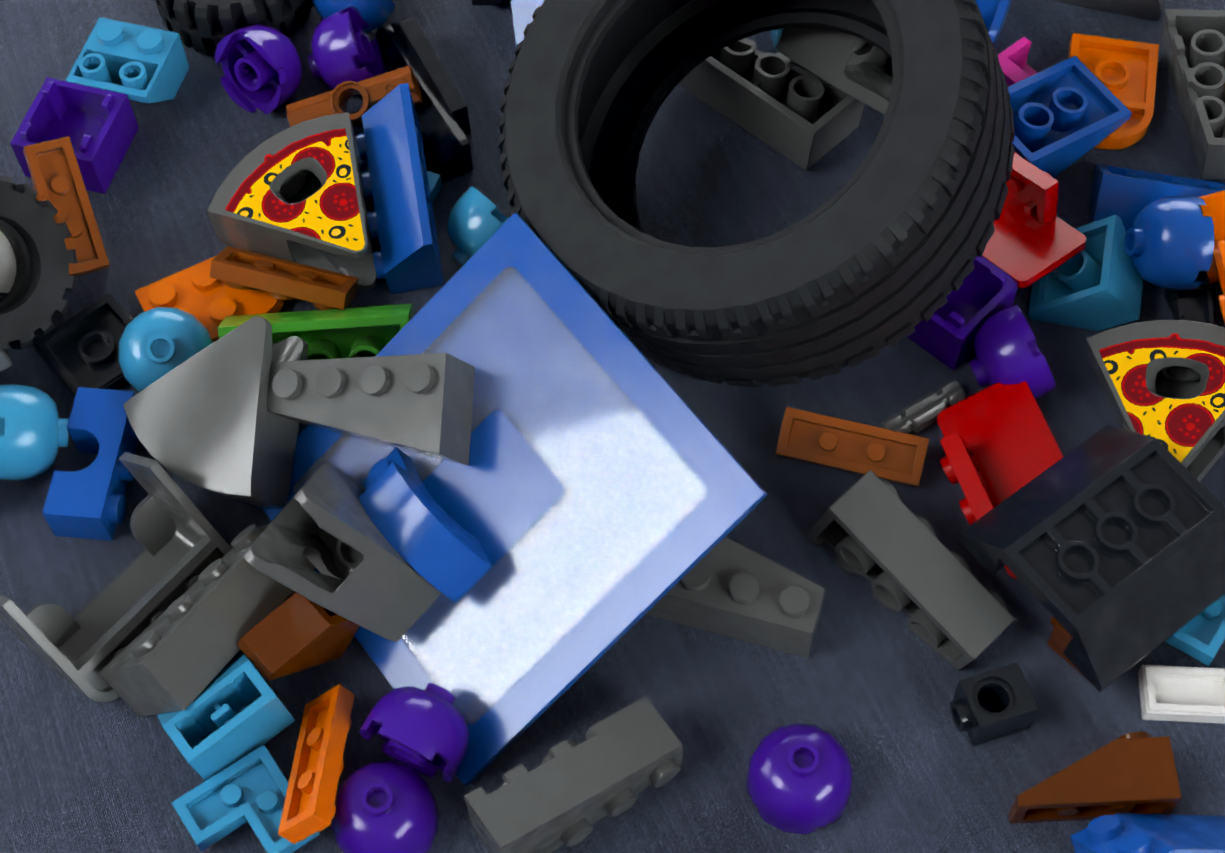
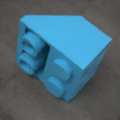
(132, 61)
(227, 719)

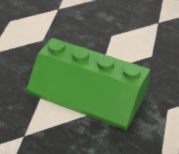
(334, 331)

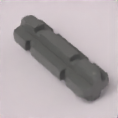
(925, 409)

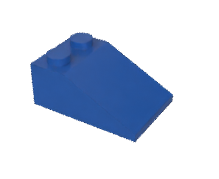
(1062, 115)
(1152, 834)

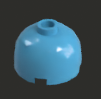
(472, 223)
(158, 343)
(29, 432)

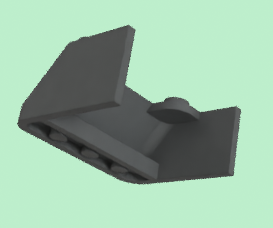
(176, 551)

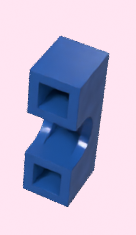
(94, 499)

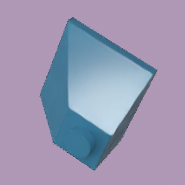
(1094, 286)

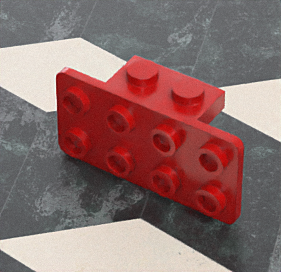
(1029, 234)
(995, 446)

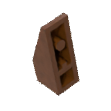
(1121, 777)

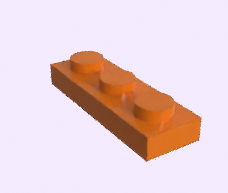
(317, 765)

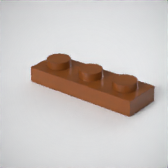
(60, 181)
(284, 278)
(852, 446)

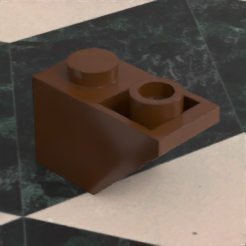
(297, 638)

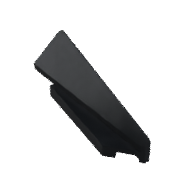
(444, 111)

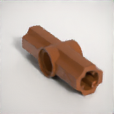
(371, 89)

